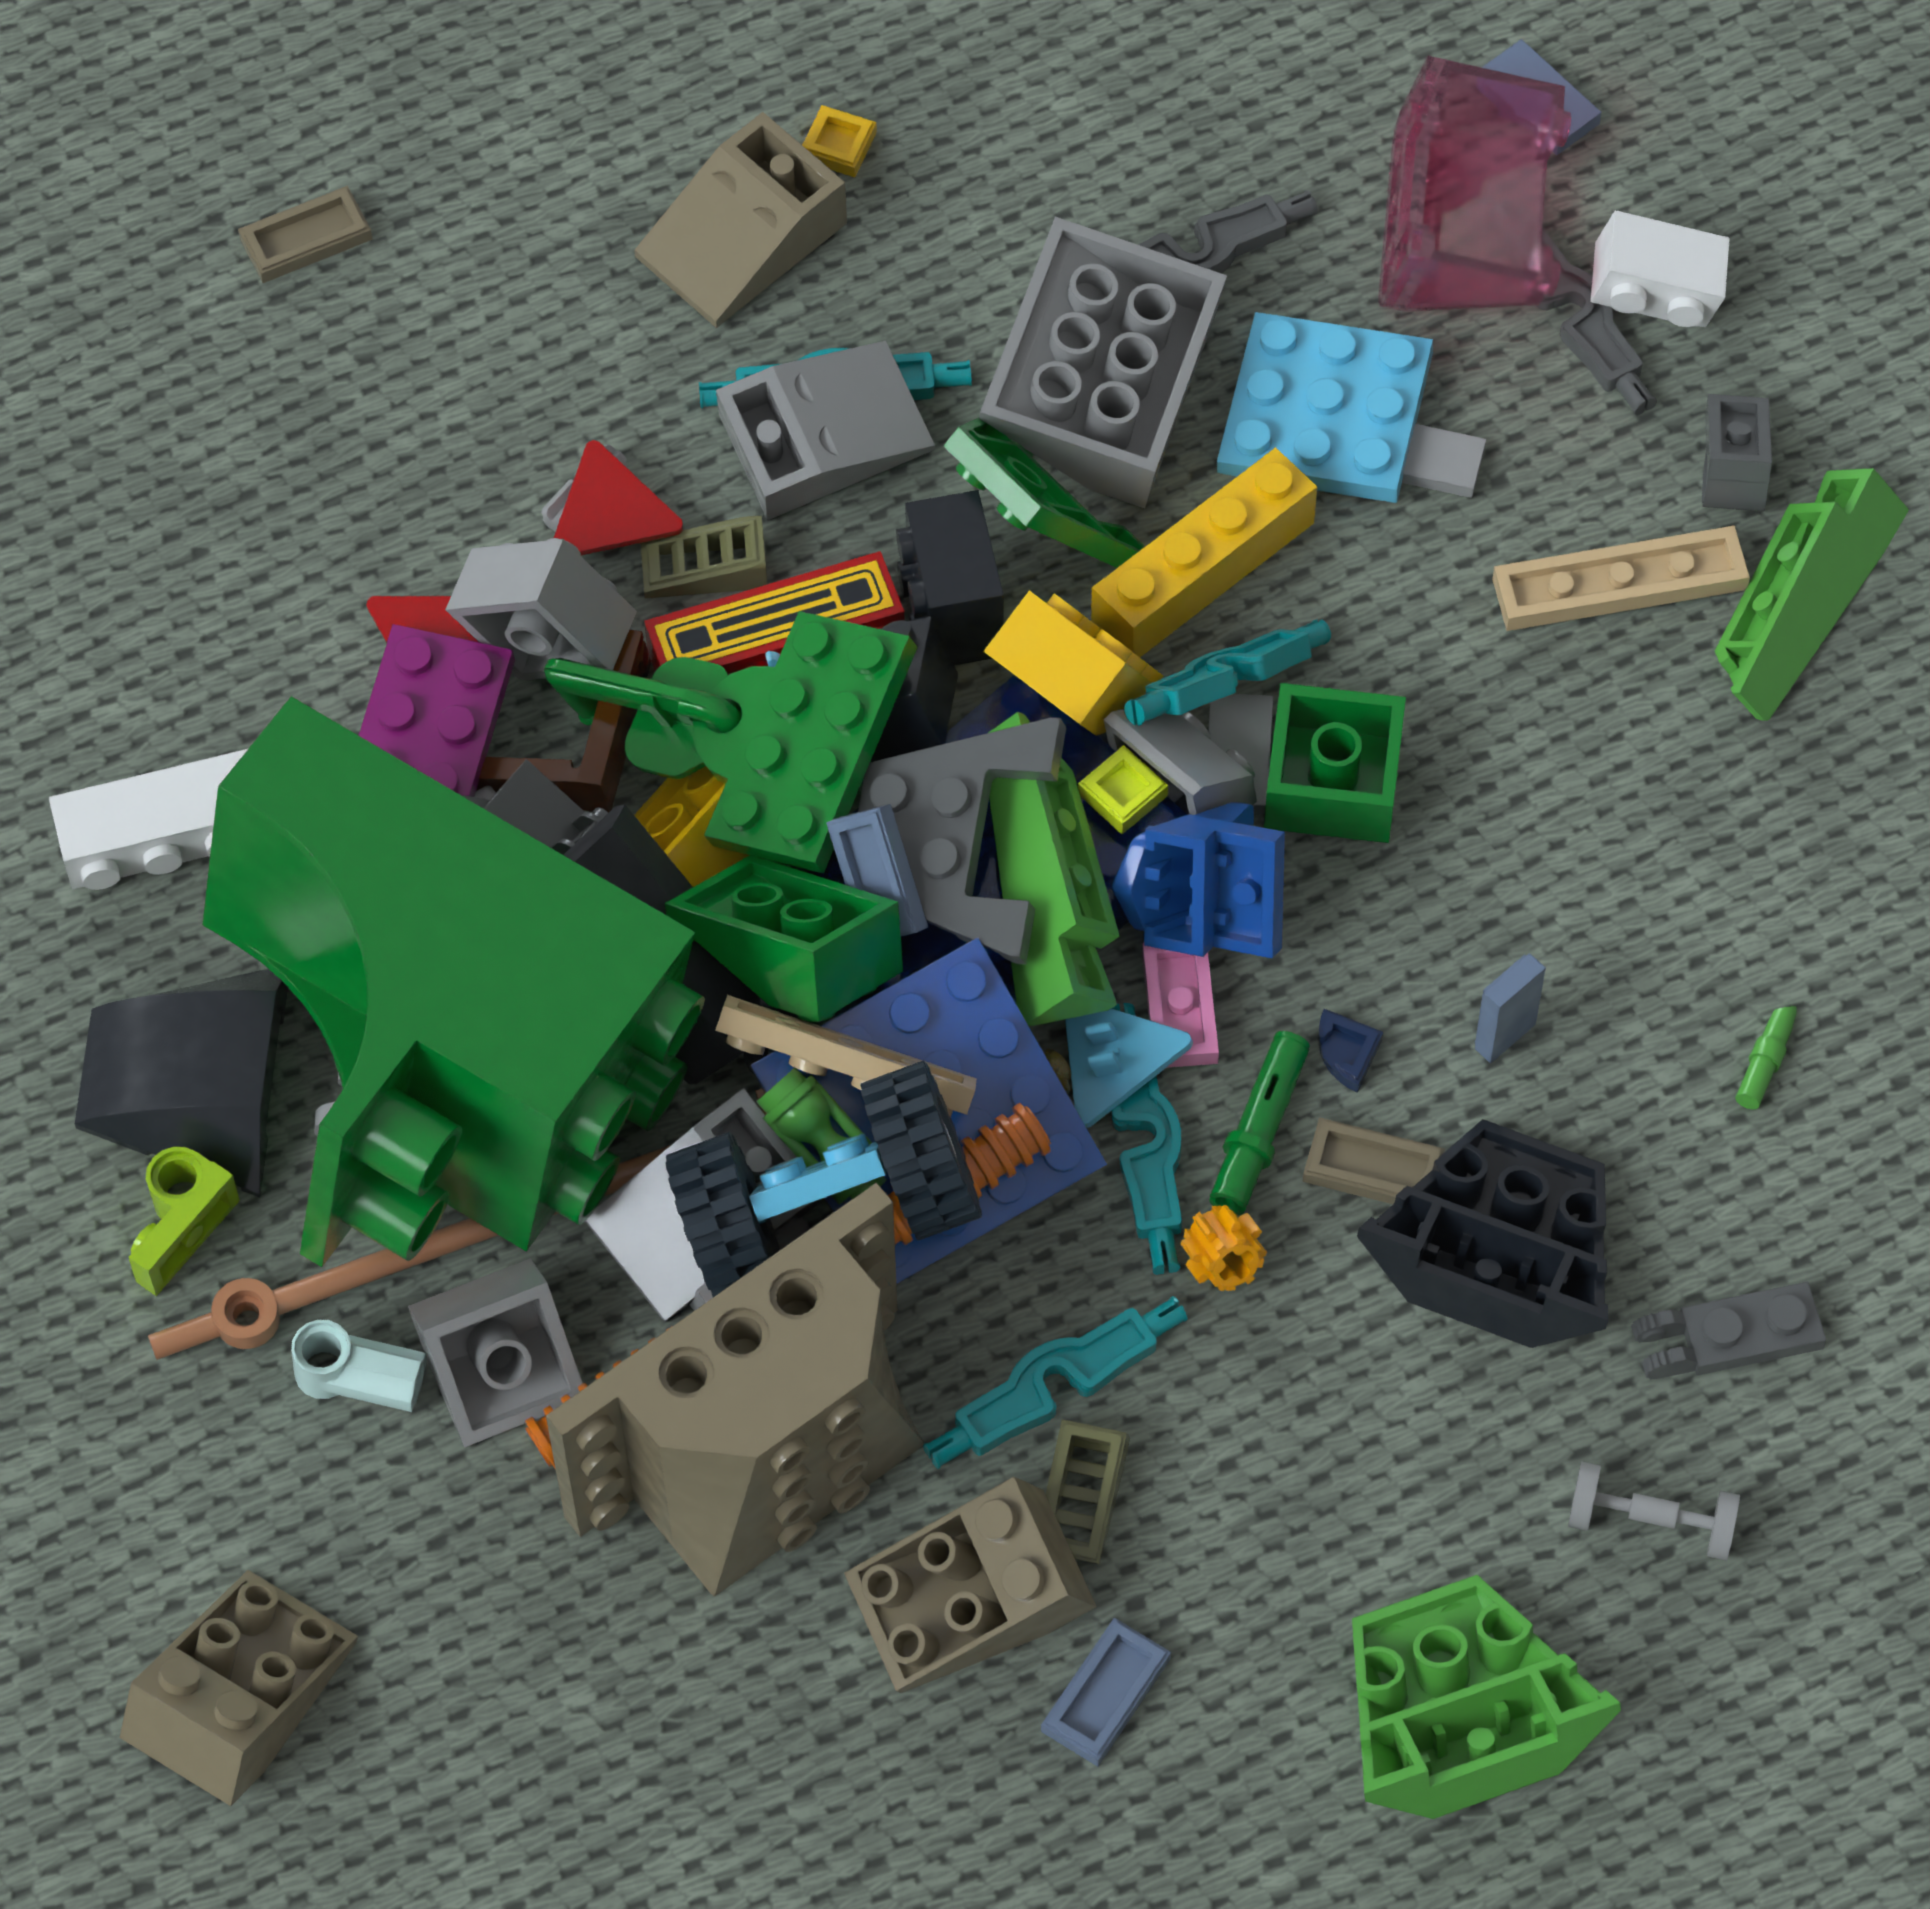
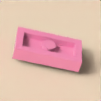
(1182, 999)

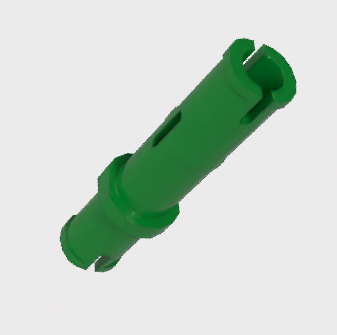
(1250, 1145)

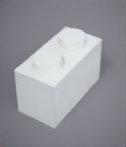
(1659, 270)

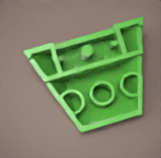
(1465, 1701)

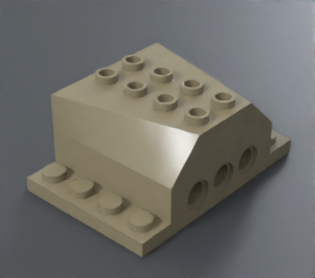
(750, 1406)

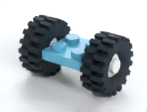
(913, 1142)

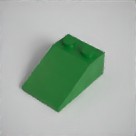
(794, 935)

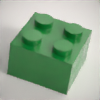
(1334, 762)

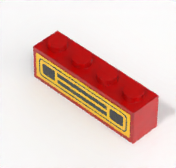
(748, 624)

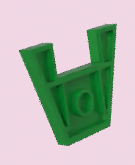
(1032, 496)

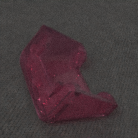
(1470, 190)

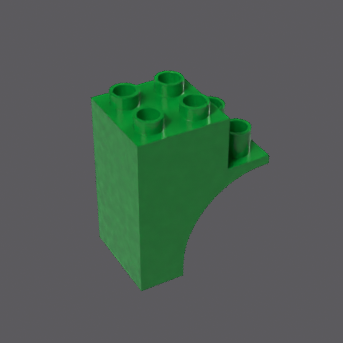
(466, 978)

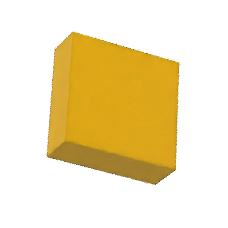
(840, 139)

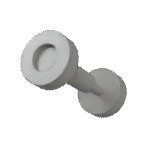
(1655, 1511)

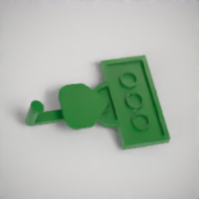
(778, 737)

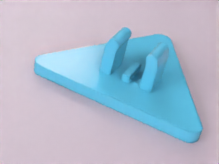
(1115, 1057)

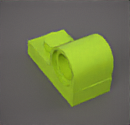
(185, 1218)

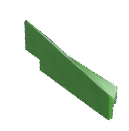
(1806, 584)
(1053, 864)

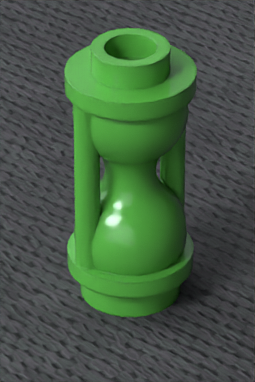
(801, 1112)

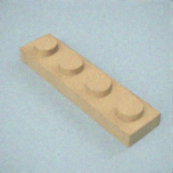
(1620, 578)
(820, 1048)

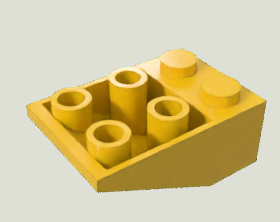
(1070, 660)

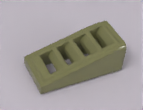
(722, 577)
(1097, 1439)

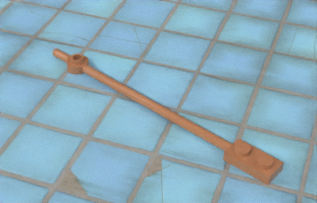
(256, 1296)

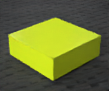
(1123, 789)

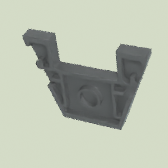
(941, 817)

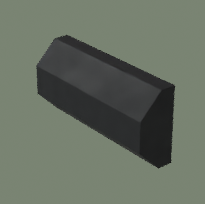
(633, 861)

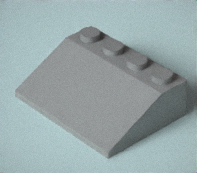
(1102, 358)

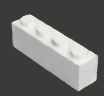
(139, 822)

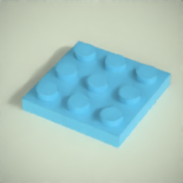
(1329, 402)

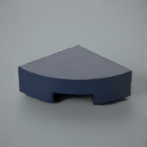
(1347, 1047)

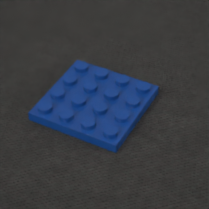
(966, 1022)

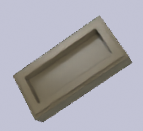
(305, 234)
(1366, 1161)

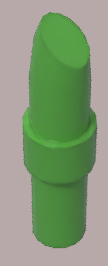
(1766, 1057)

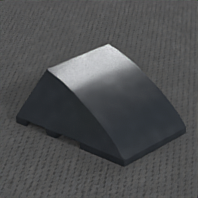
(187, 1071)
(1501, 1238)

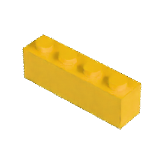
(1205, 553)

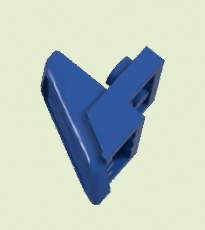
(1206, 883)

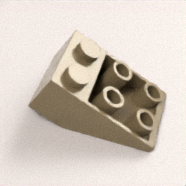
(744, 220)
(970, 1586)
(234, 1686)

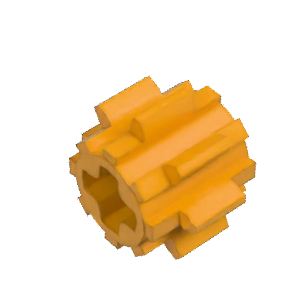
(1223, 1248)

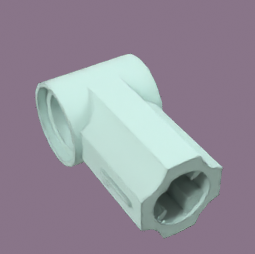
(363, 1369)

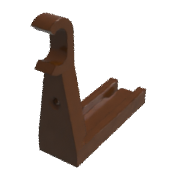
(598, 776)

